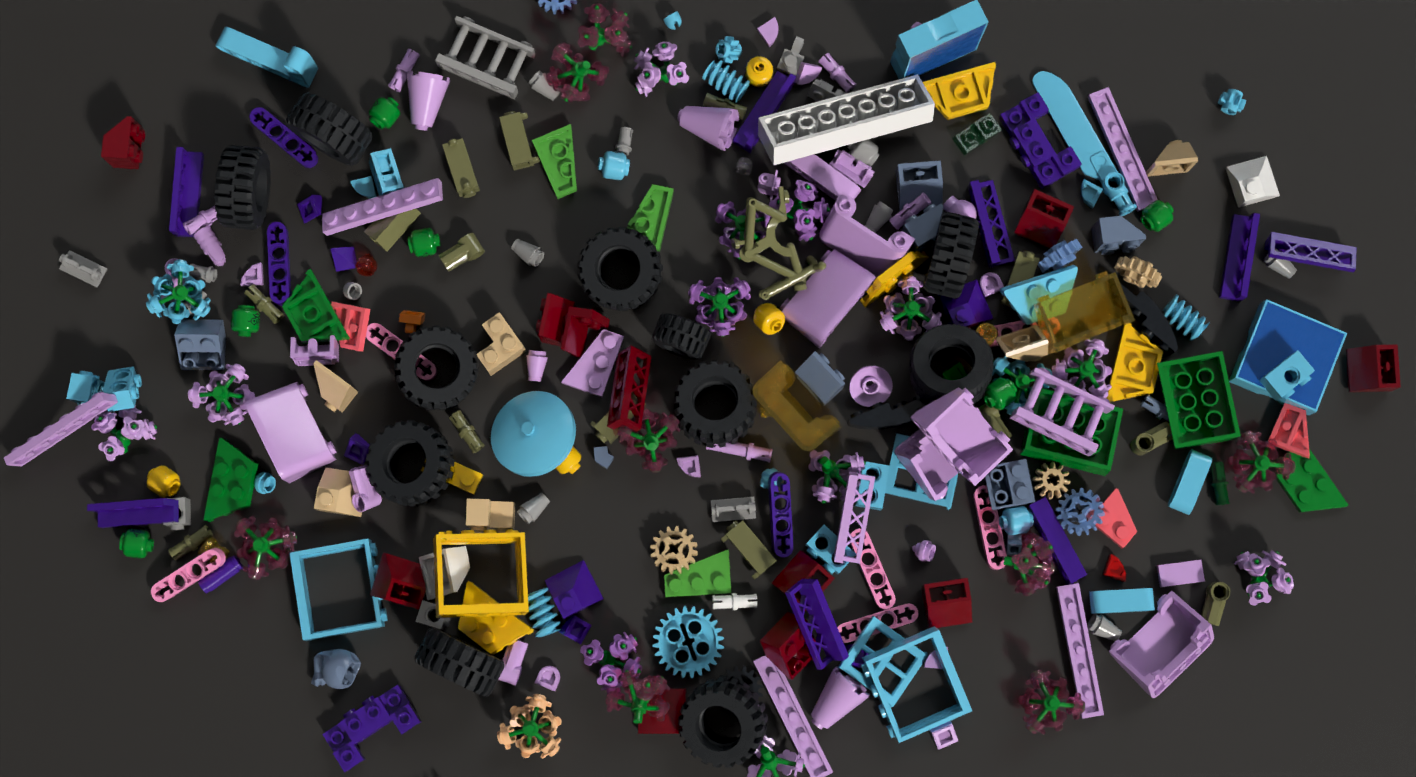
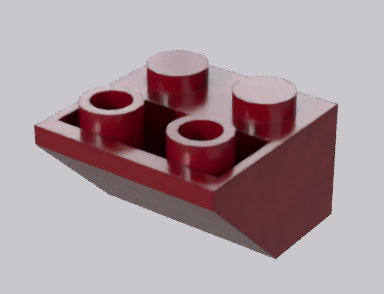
(123, 144)
(1043, 219)
(553, 319)
(1373, 368)
(801, 568)
(399, 581)
(947, 603)
(786, 646)

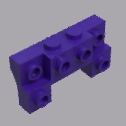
(1033, 145)
(366, 721)

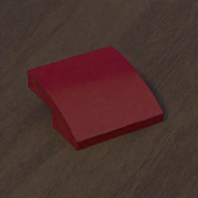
(670, 725)

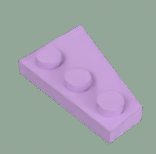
(596, 364)

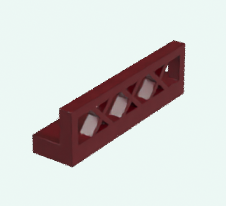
(624, 385)

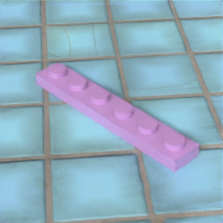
(1122, 148)
(382, 206)
(65, 426)
(1079, 649)
(793, 718)

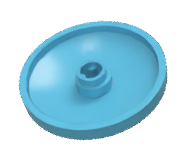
(533, 433)

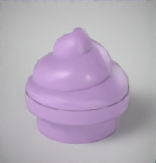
(924, 551)

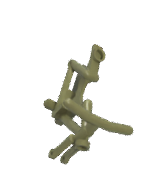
(750, 250)

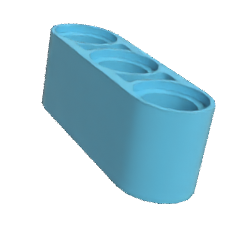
(1190, 482)
(1122, 600)

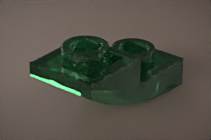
(977, 134)

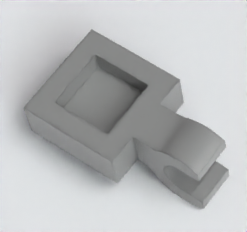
(791, 60)

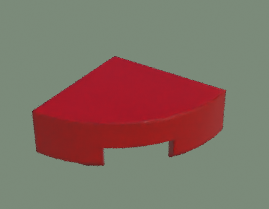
(1115, 569)

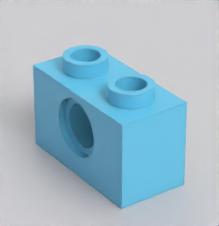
(1275, 381)

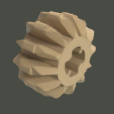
(1052, 473)

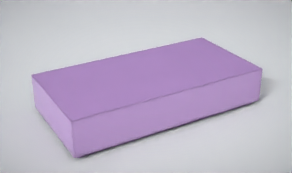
(1180, 573)

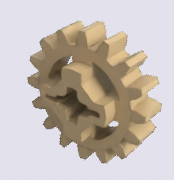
(1138, 272)
(666, 556)

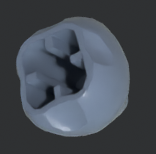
(335, 668)

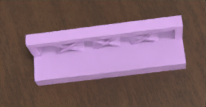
(845, 520)

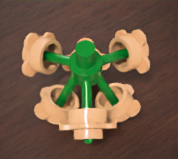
(521, 717)

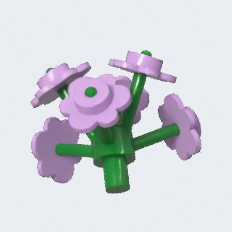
(785, 762)

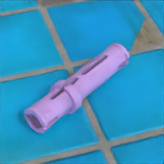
(745, 450)

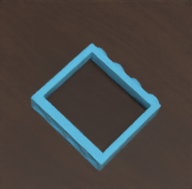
(302, 594)
(939, 718)

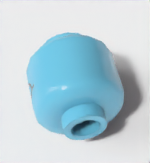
(614, 165)
(1016, 520)

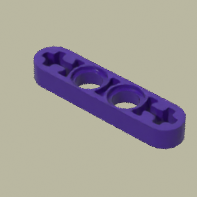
(284, 137)
(281, 263)
(776, 514)

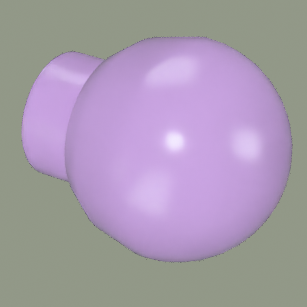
(960, 207)

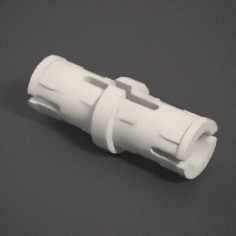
(734, 601)

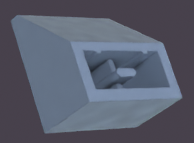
(917, 179)
(924, 227)
(1115, 234)
(201, 344)
(820, 378)
(1009, 485)

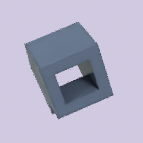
(602, 456)
(1013, 544)

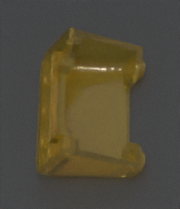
(1082, 312)
(774, 396)

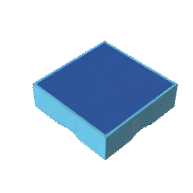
(939, 41)
(1275, 336)

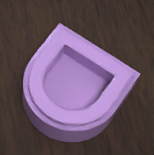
(990, 284)
(548, 677)

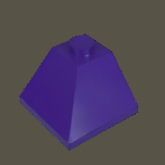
(969, 308)
(573, 589)

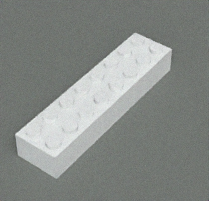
(845, 119)

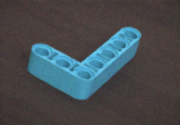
(294, 66)

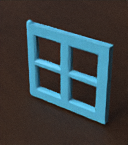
(918, 494)
(859, 645)

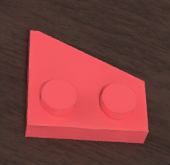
(355, 322)
(1292, 431)
(1117, 521)

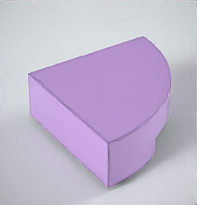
(769, 31)
(807, 73)
(253, 275)
(690, 465)
(932, 661)

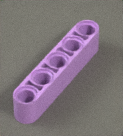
(824, 176)

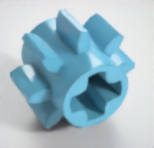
(728, 49)
(1232, 101)

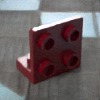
(576, 328)

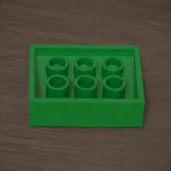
(1198, 400)
(1046, 449)

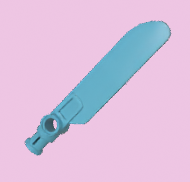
(1081, 137)

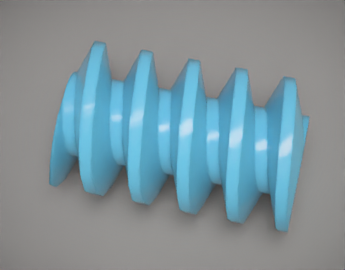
(725, 80)
(1185, 318)
(542, 613)

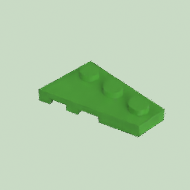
(557, 158)
(653, 214)
(703, 578)

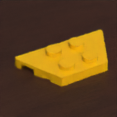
(962, 91)
(887, 280)
(1134, 366)
(490, 631)

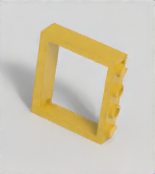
(481, 610)

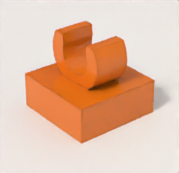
(411, 319)

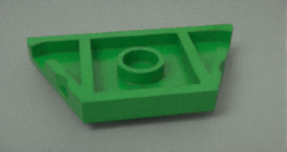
(313, 313)
(230, 482)
(1310, 486)

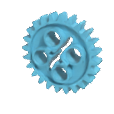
(669, 649)

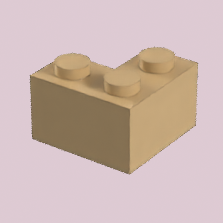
(505, 345)
(488, 514)

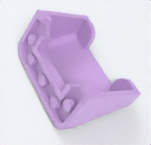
(859, 242)
(827, 297)
(290, 432)
(962, 435)
(926, 464)
(1164, 645)

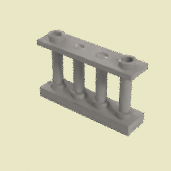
(488, 77)

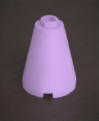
(425, 97)
(710, 124)
(837, 699)

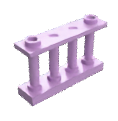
(1044, 424)

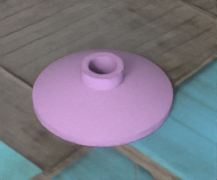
(873, 394)

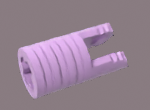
(210, 245)

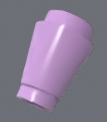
(536, 364)

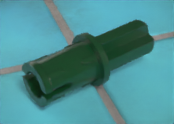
(1219, 483)

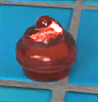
(366, 265)

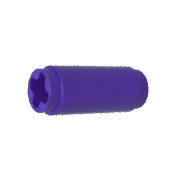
(222, 574)

